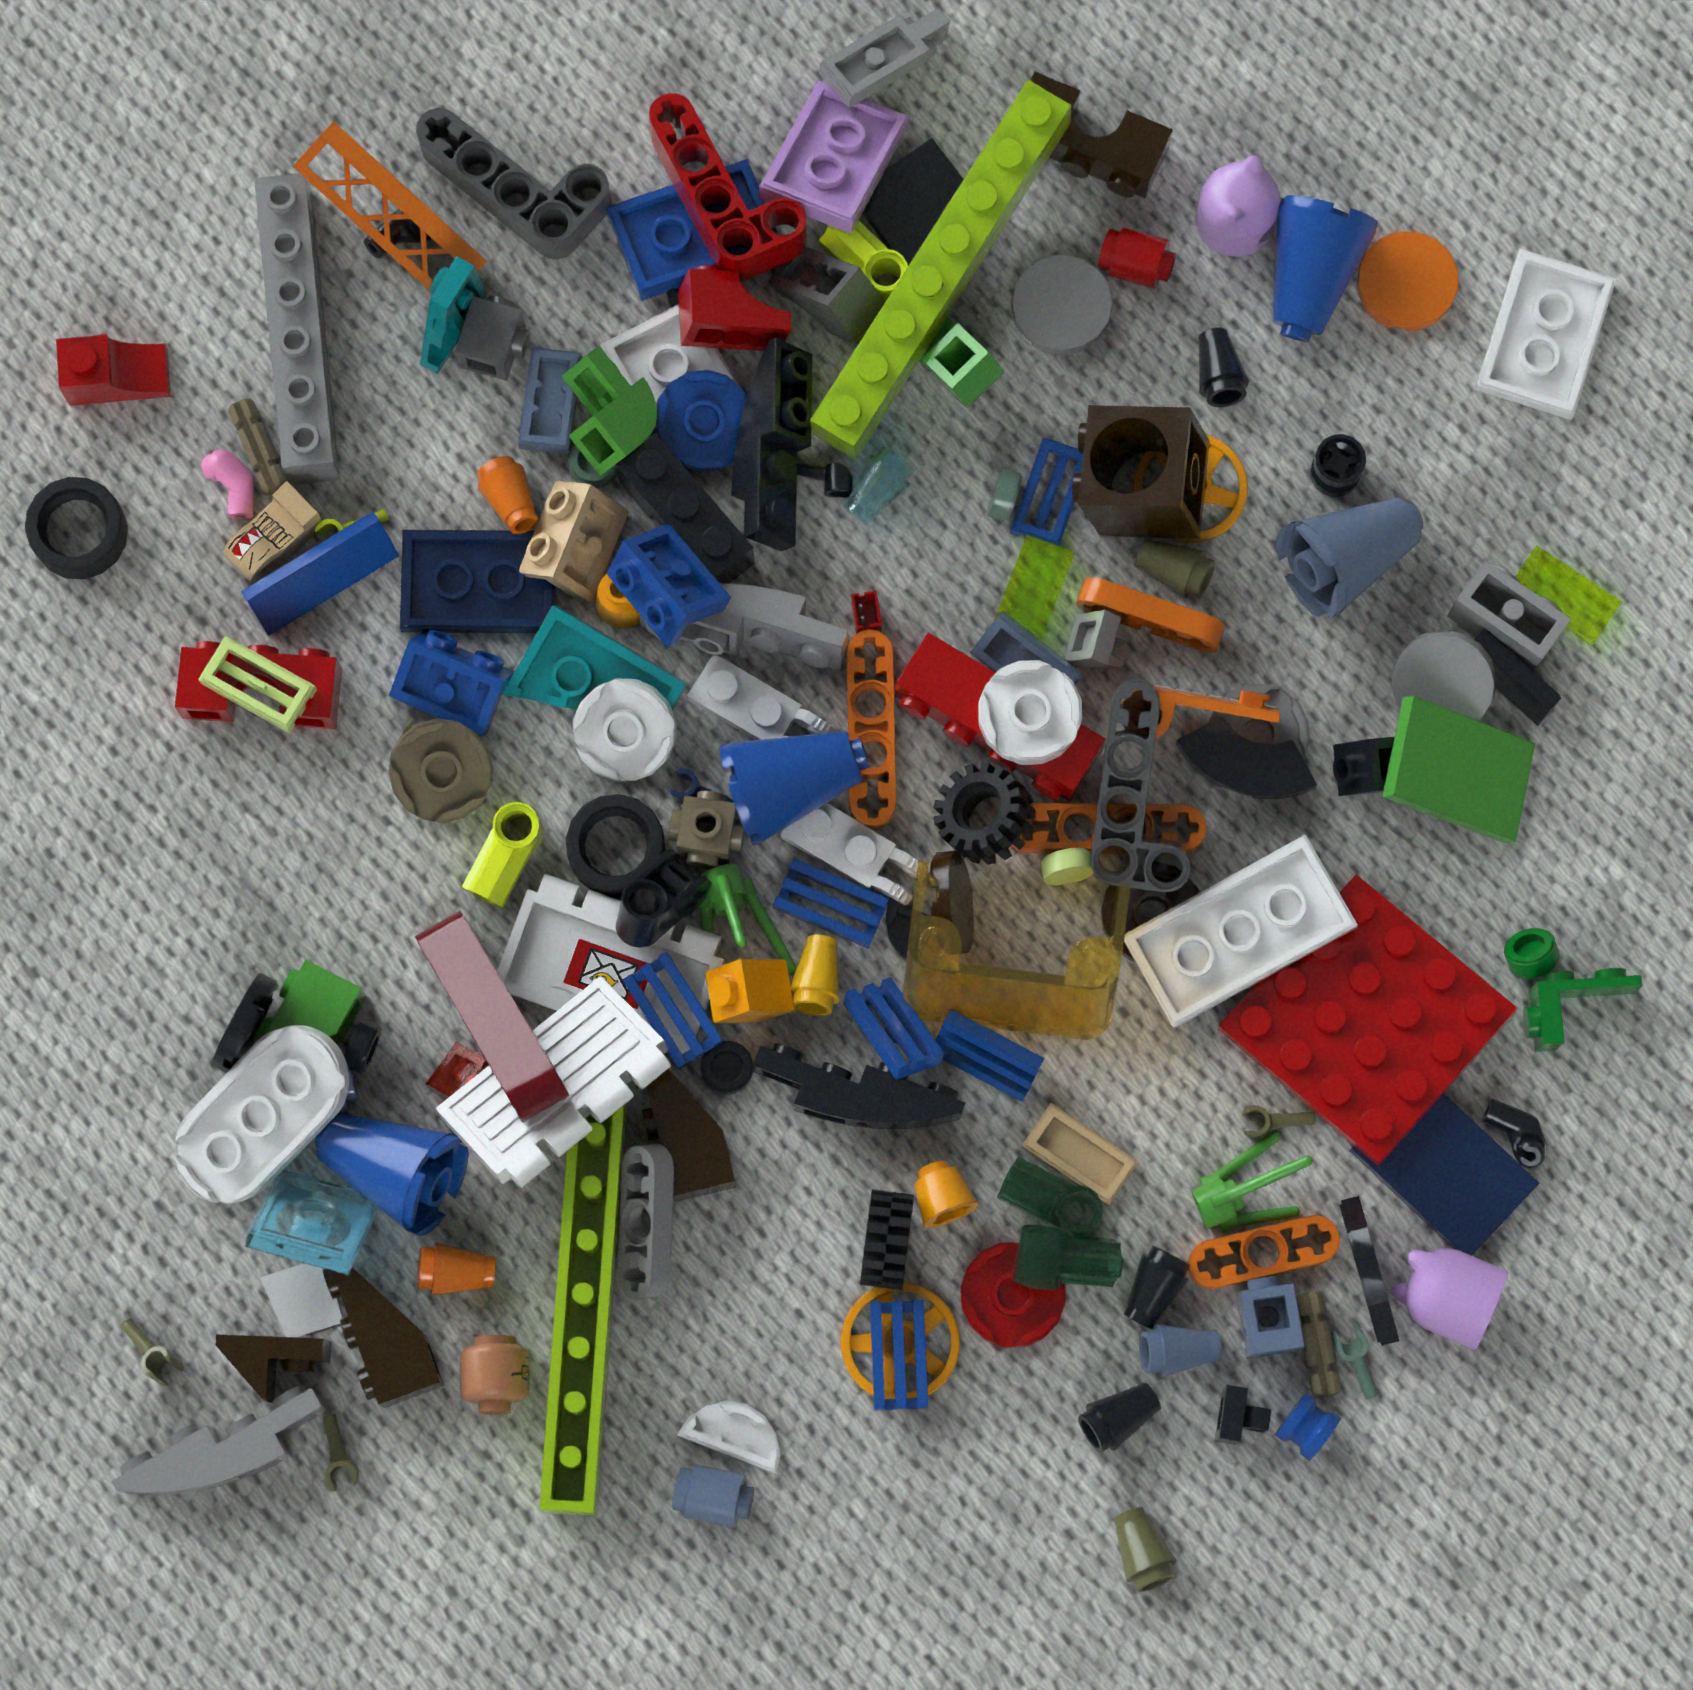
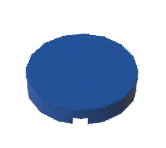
(701, 419)

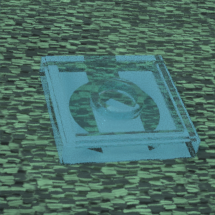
(312, 1222)

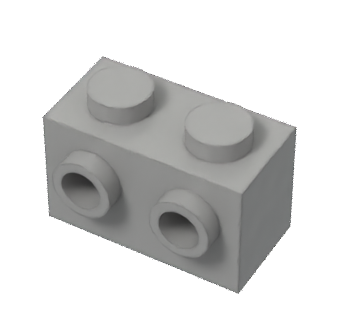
(1510, 612)

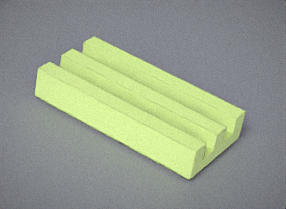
(294, 706)

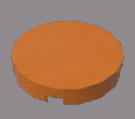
(1407, 281)

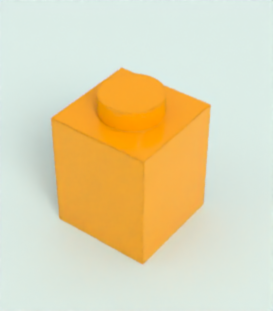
(749, 991)

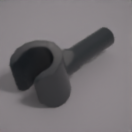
(836, 478)

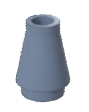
(1176, 1349)

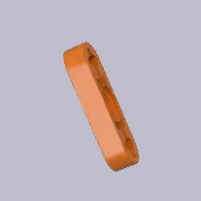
(1162, 616)
(1298, 1230)

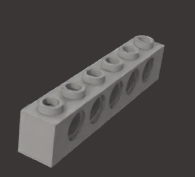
(296, 329)

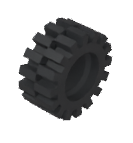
(966, 795)
(887, 1239)

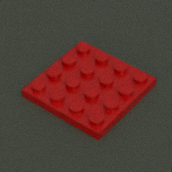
(1370, 1024)

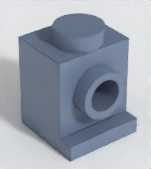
(1282, 1337)

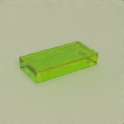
(1036, 584)
(1573, 593)

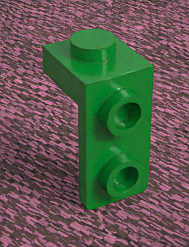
(1544, 1017)

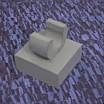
(1094, 639)

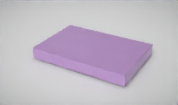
(834, 157)

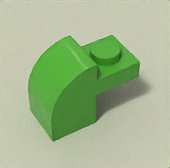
(960, 363)
(620, 412)

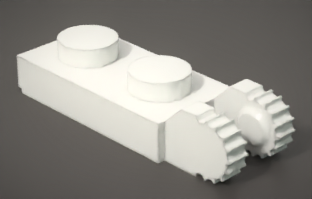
(750, 703)
(851, 850)

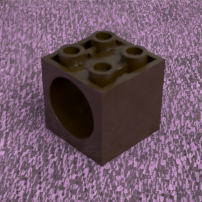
(1172, 503)

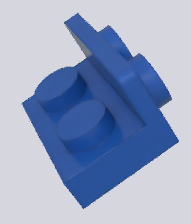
(666, 582)
(451, 680)

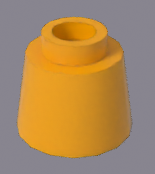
(614, 606)
(942, 1194)

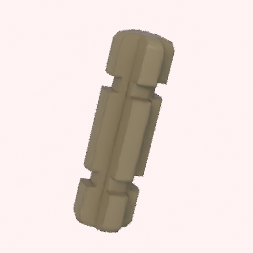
(257, 445)
(1318, 1345)

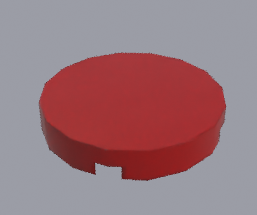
(1007, 1314)

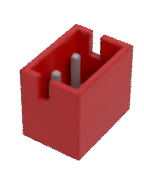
(866, 611)

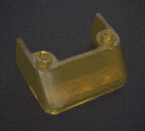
(1009, 998)

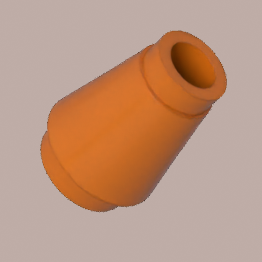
(508, 493)
(453, 1270)

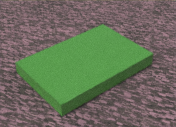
(1458, 769)

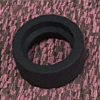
(99, 558)
(596, 811)

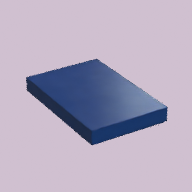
(662, 239)

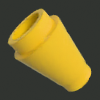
(816, 977)

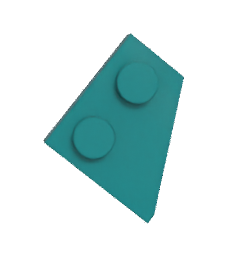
(448, 310)

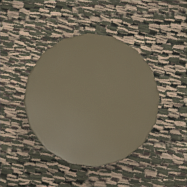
(440, 770)

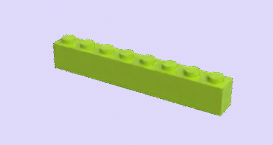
(941, 270)
(583, 1320)

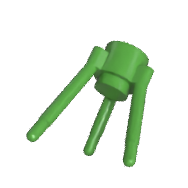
(728, 898)
(1221, 1200)

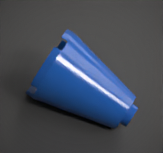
(1315, 262)
(790, 777)
(396, 1166)

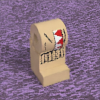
(273, 534)

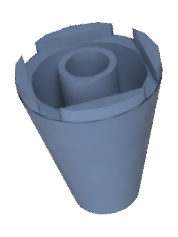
(1346, 551)

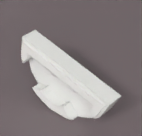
(736, 1432)

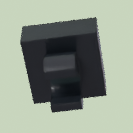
(1236, 1415)

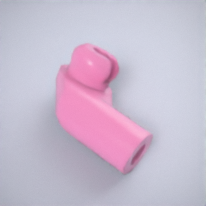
(236, 477)

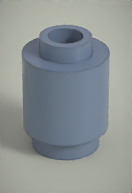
(712, 1495)

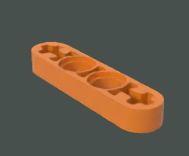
(876, 729)
(1168, 812)

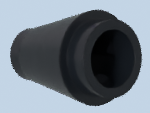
(1220, 369)
(1155, 1286)
(1117, 1417)

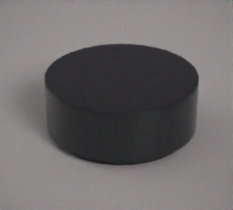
(362, 1045)
(727, 1068)

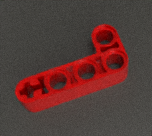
(715, 185)

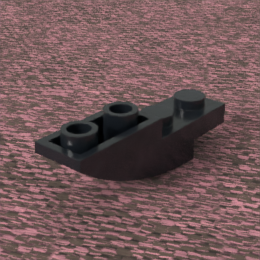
(767, 444)
(873, 1103)

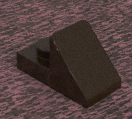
(258, 1356)

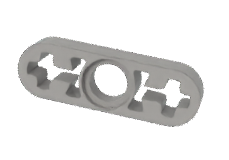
(657, 1258)

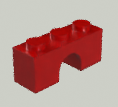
(313, 665)

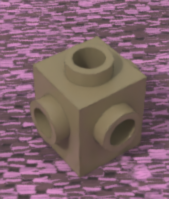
(710, 848)

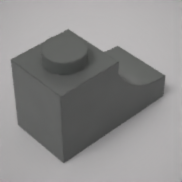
(830, 292)

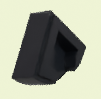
(898, 926)

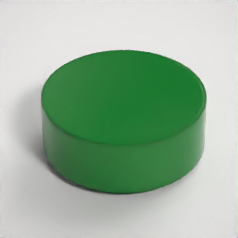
(1531, 953)

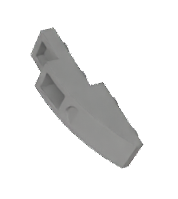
(771, 623)
(203, 1461)

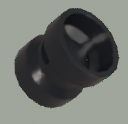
(1341, 456)

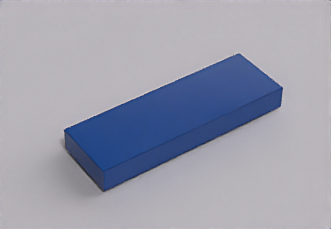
(320, 573)

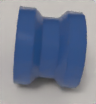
(1308, 1426)

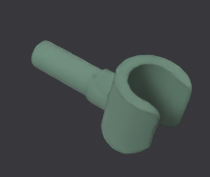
(1355, 1354)

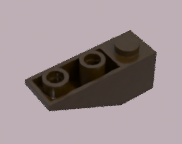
(690, 1137)
(392, 1347)

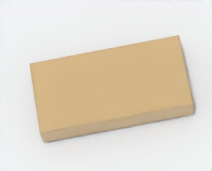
(1079, 1154)

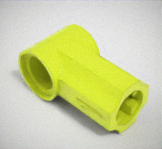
(866, 252)
(503, 859)

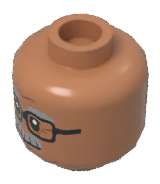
(494, 1373)

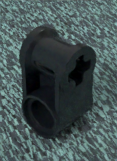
(665, 894)

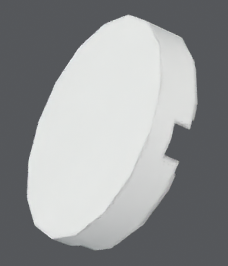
(1029, 712)
(624, 730)

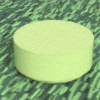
(1066, 866)

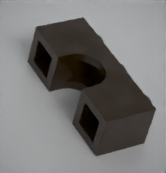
(1123, 159)

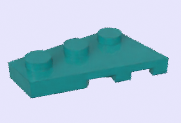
(574, 658)

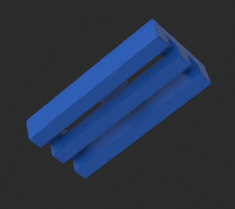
(1019, 526)
(836, 883)
(648, 972)
(901, 1025)
(988, 1055)
(897, 1309)

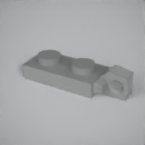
(884, 56)

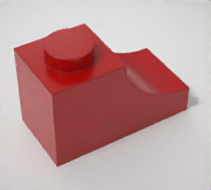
(724, 315)
(111, 370)

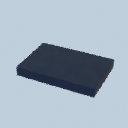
(470, 583)
(1454, 1176)

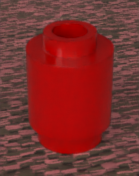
(1136, 257)

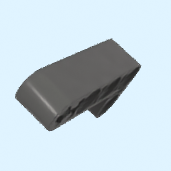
(508, 178)
(1136, 784)

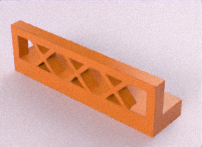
(394, 191)

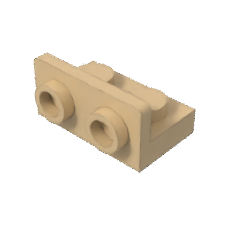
(574, 539)

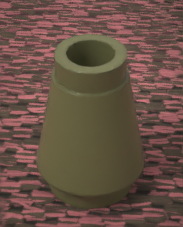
(1177, 567)
(1143, 1551)

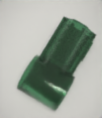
(1047, 1196)
(1053, 1257)

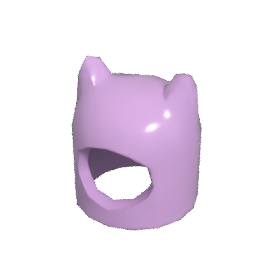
(1238, 208)
(1451, 1293)

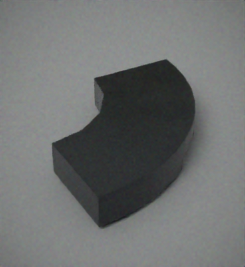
(1244, 765)
(1368, 1271)

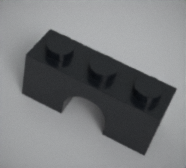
(674, 497)

